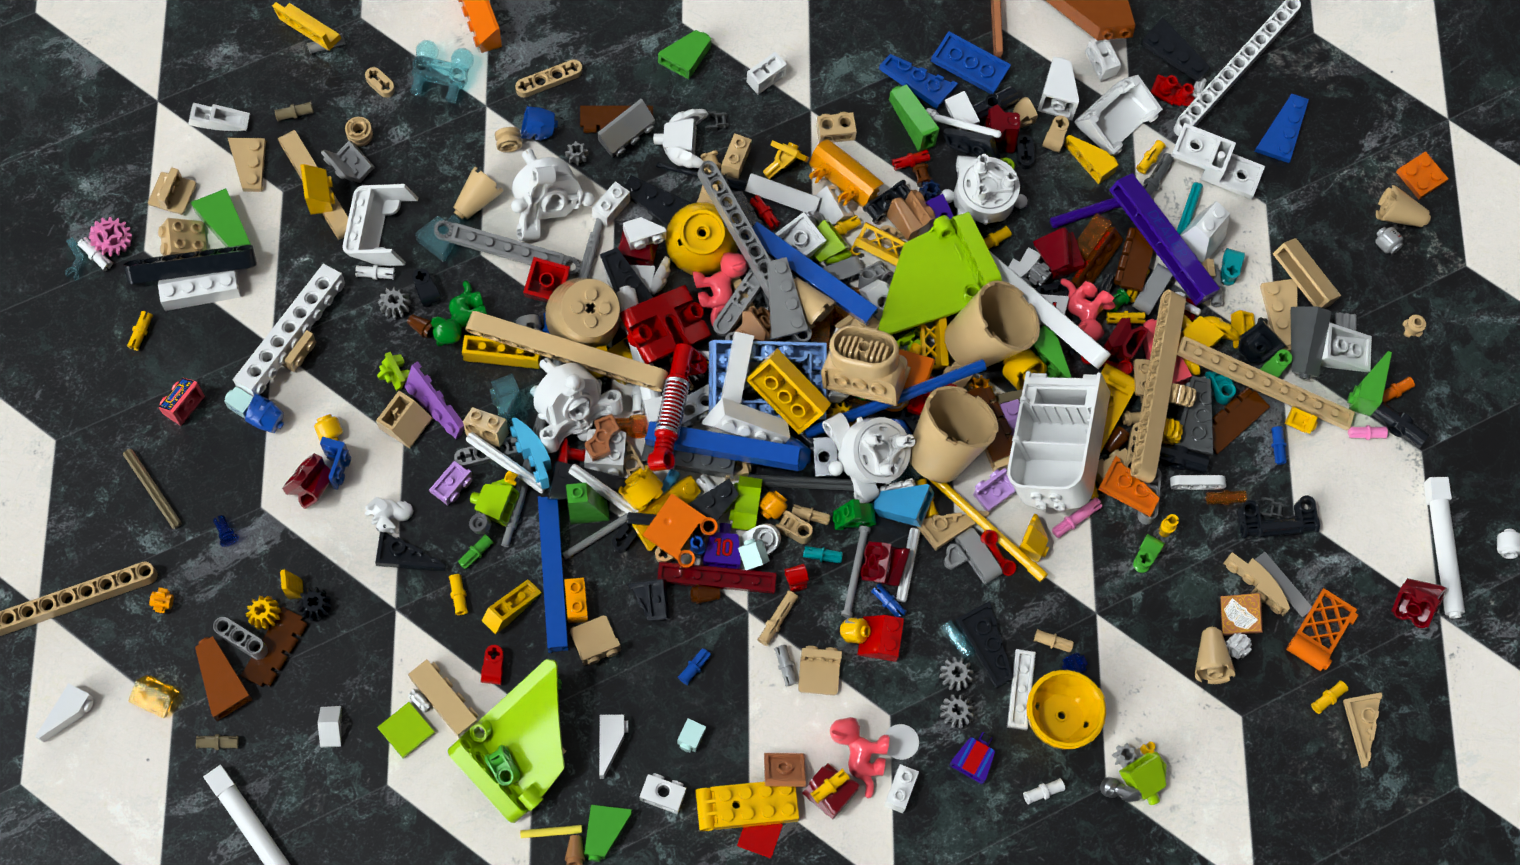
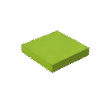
(406, 730)

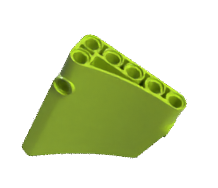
(938, 274)
(530, 729)

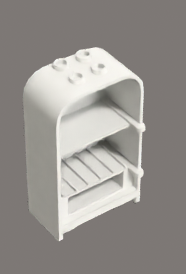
(1058, 440)

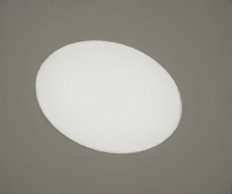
(902, 741)

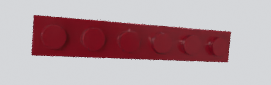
(718, 577)

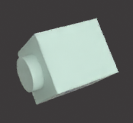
(238, 401)
(753, 553)
(691, 736)

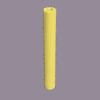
(551, 831)

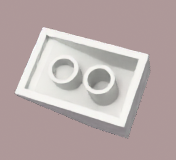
(802, 235)
(1347, 349)

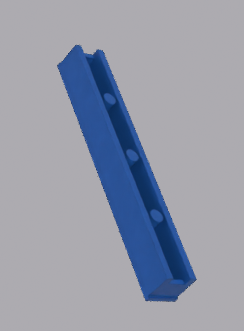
(816, 275)
(733, 447)
(552, 575)

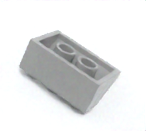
(626, 128)

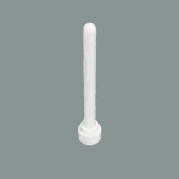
(962, 124)

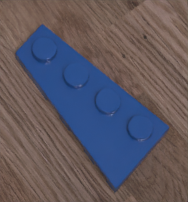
(923, 84)
(1284, 130)

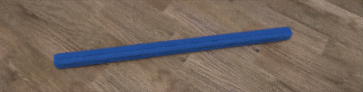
(906, 394)

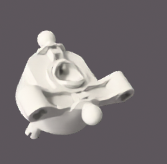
(985, 189)
(545, 191)
(570, 402)
(869, 452)

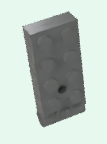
(697, 463)

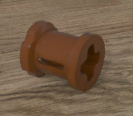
(922, 174)

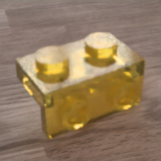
(153, 696)

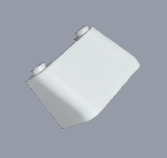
(1118, 114)

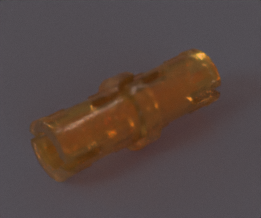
(1226, 497)

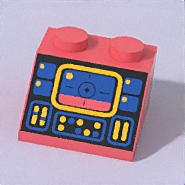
(182, 400)

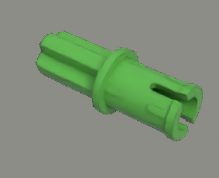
(475, 552)

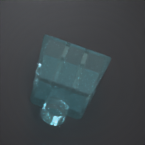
(427, 238)

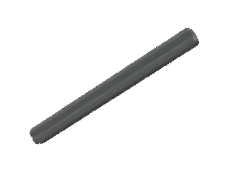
(805, 482)

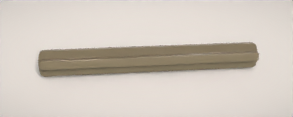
(152, 488)

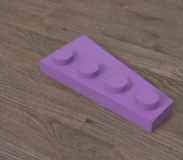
(433, 401)

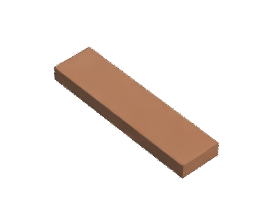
(997, 28)

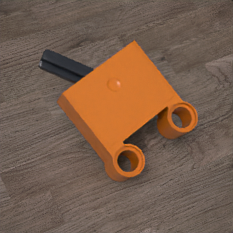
(672, 527)

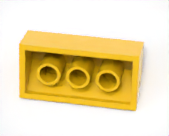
(788, 391)

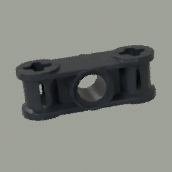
(878, 207)

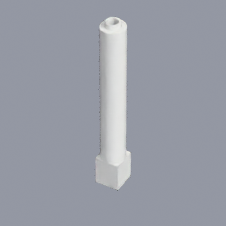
(651, 399)
(1438, 497)
(244, 817)

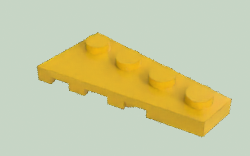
(685, 490)

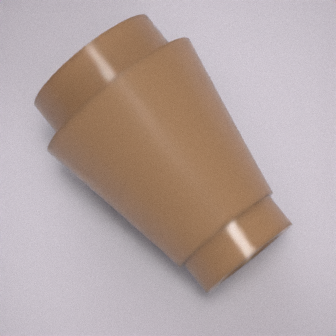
(575, 851)

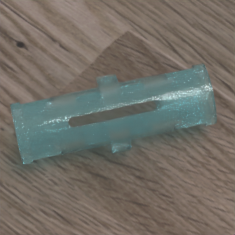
(957, 639)

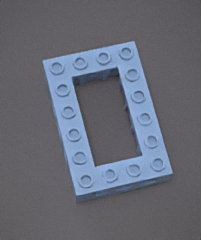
(810, 354)

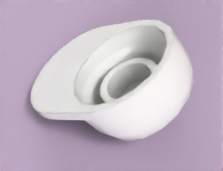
(767, 532)

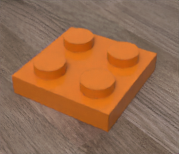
(1422, 175)

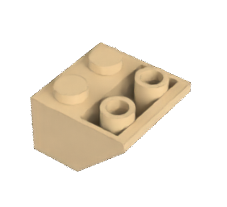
(403, 419)

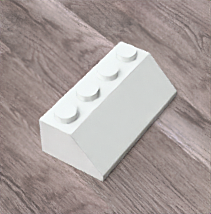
(198, 289)
(747, 422)

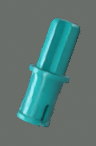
(822, 554)

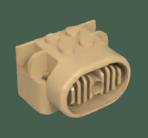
(865, 365)

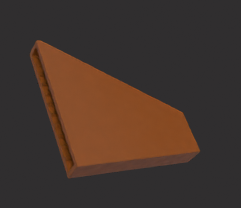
(1099, 17)

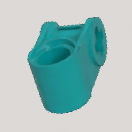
(1231, 266)
(1221, 383)

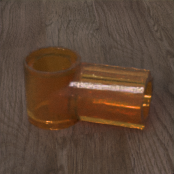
(634, 426)

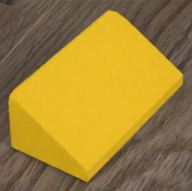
(1242, 322)

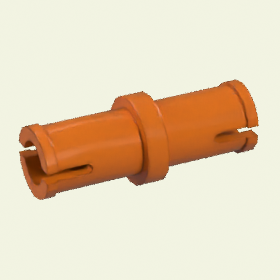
(1396, 390)

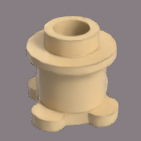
(711, 156)
(1414, 326)

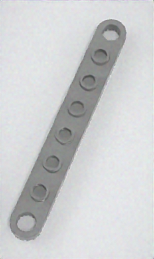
(500, 245)

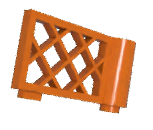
(1313, 651)

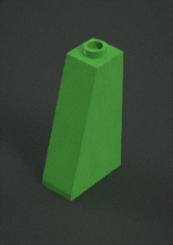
(914, 117)
(221, 218)
(586, 504)

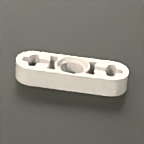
(1198, 482)

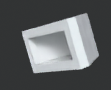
(330, 726)

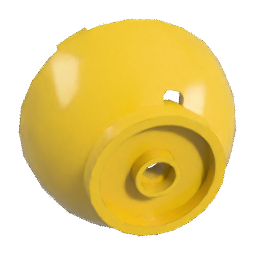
(698, 252)
(1074, 697)

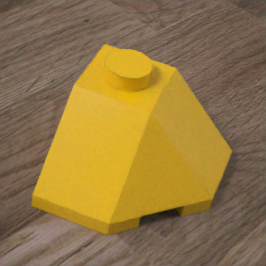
(1034, 540)

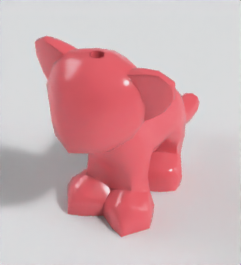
(732, 266)
(1087, 310)
(847, 732)

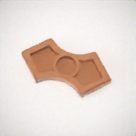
(598, 445)

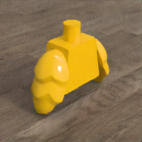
(1208, 332)

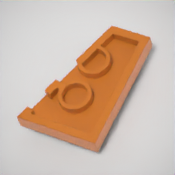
(1128, 489)

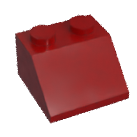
(544, 279)
(883, 639)

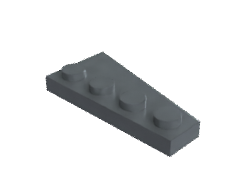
(1198, 419)

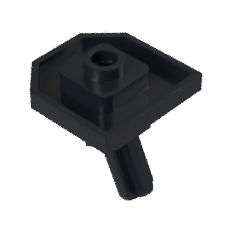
(1259, 342)

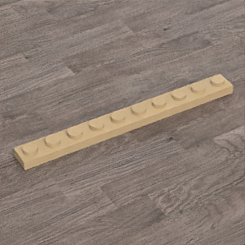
(1265, 383)

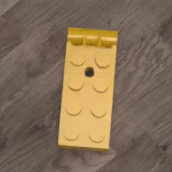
(1121, 389)
(757, 805)

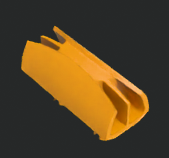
(845, 173)

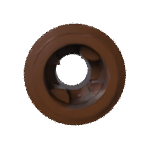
(421, 326)
(1117, 439)
(704, 594)

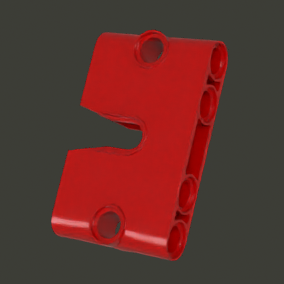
(662, 322)

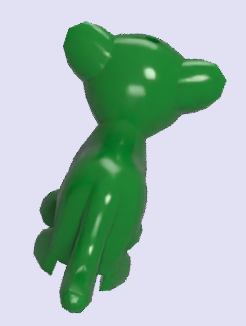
(449, 330)

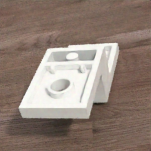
(1218, 161)

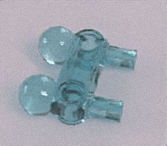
(440, 71)

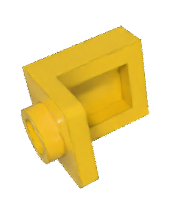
(1301, 420)

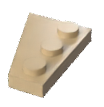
(249, 161)

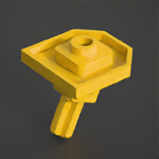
(785, 156)

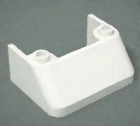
(367, 219)

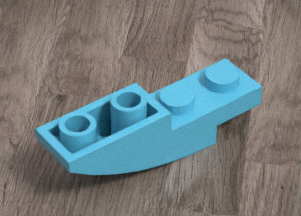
(533, 450)

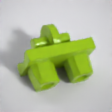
(391, 372)

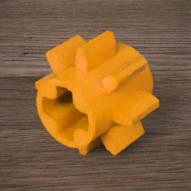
(979, 382)
(161, 600)

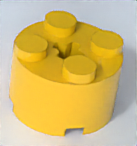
(1017, 365)
(641, 488)

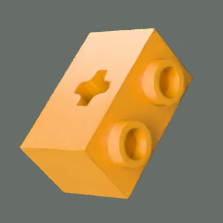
(576, 600)

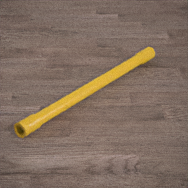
(1032, 567)

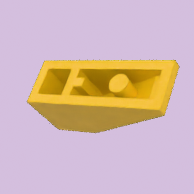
(1093, 159)
(510, 606)

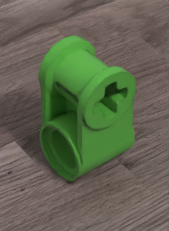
(1275, 366)
(1148, 551)
(499, 763)

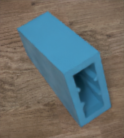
(905, 504)

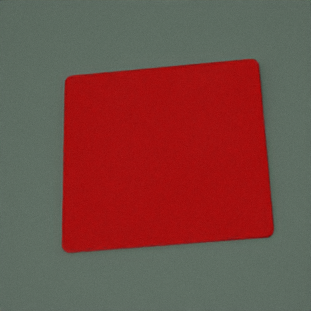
(760, 839)

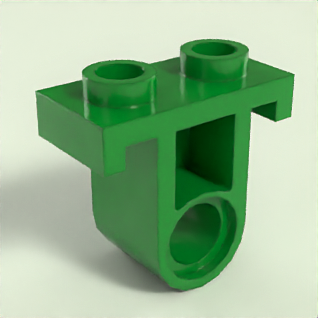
(854, 515)

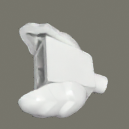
(680, 137)
(653, 281)

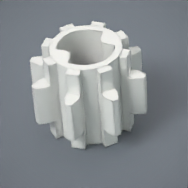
(1239, 645)

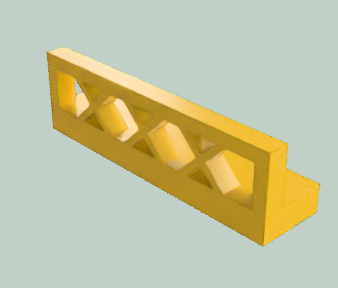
(307, 25)
(877, 249)
(941, 350)

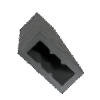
(1308, 339)

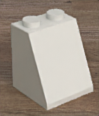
(1060, 90)
(1207, 231)

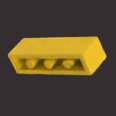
(492, 352)

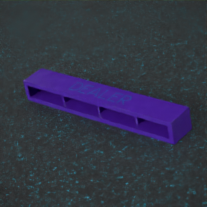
(1164, 239)

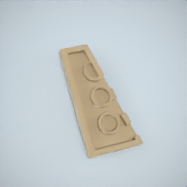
(1278, 300)

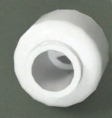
(1508, 543)

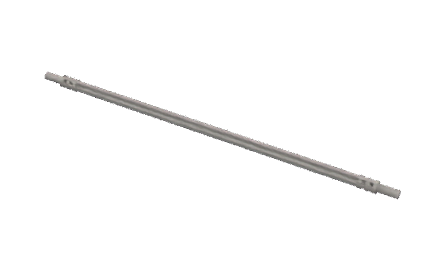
(540, 424)

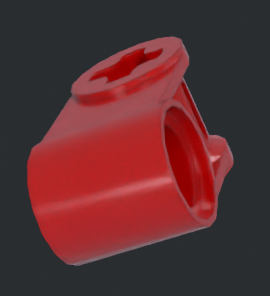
(797, 577)
(492, 668)

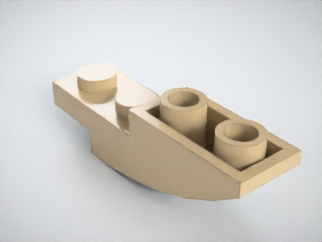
(1264, 583)

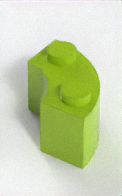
(746, 506)

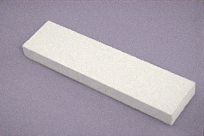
(782, 193)
(737, 367)
(1020, 689)

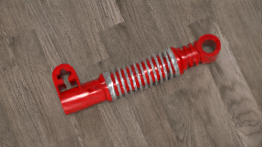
(685, 362)

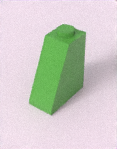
(685, 53)
(604, 830)

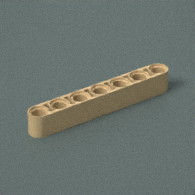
(299, 155)

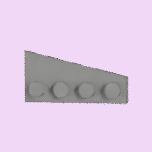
(785, 307)

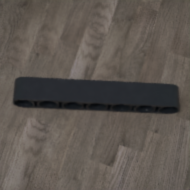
(190, 264)

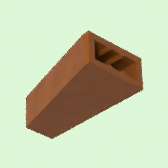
(221, 682)

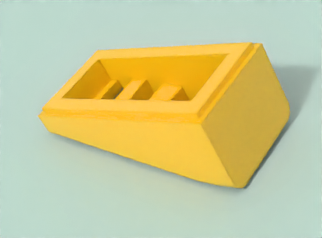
(291, 584)

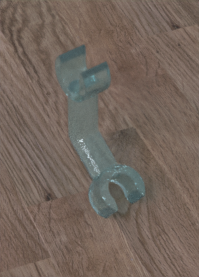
(78, 261)

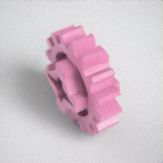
(110, 236)

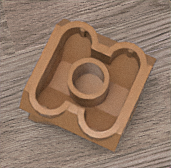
(911, 215)
(756, 323)

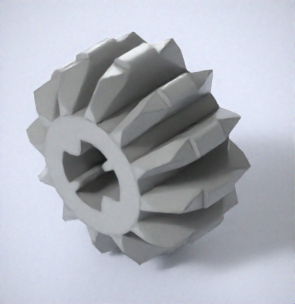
(398, 297)
(952, 680)
(960, 706)

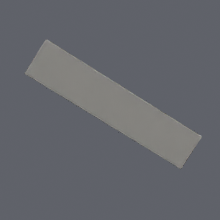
(1291, 593)

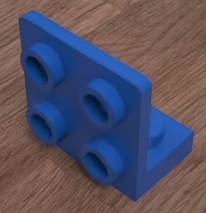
(338, 453)

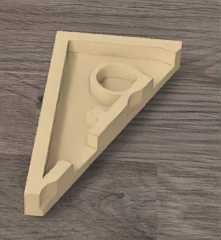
(943, 529)
(1362, 717)

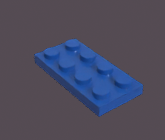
(970, 63)

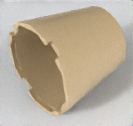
(567, 313)
(992, 326)
(951, 433)

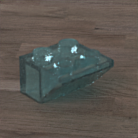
(506, 397)

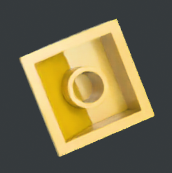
(317, 189)

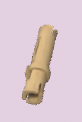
(776, 620)

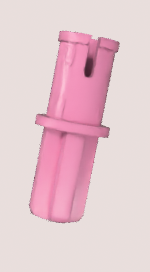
(1368, 432)

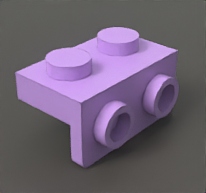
(451, 483)
(994, 490)

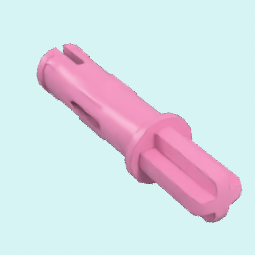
(1077, 517)

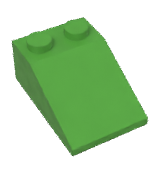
(1050, 352)
(1369, 393)

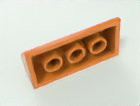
(482, 23)

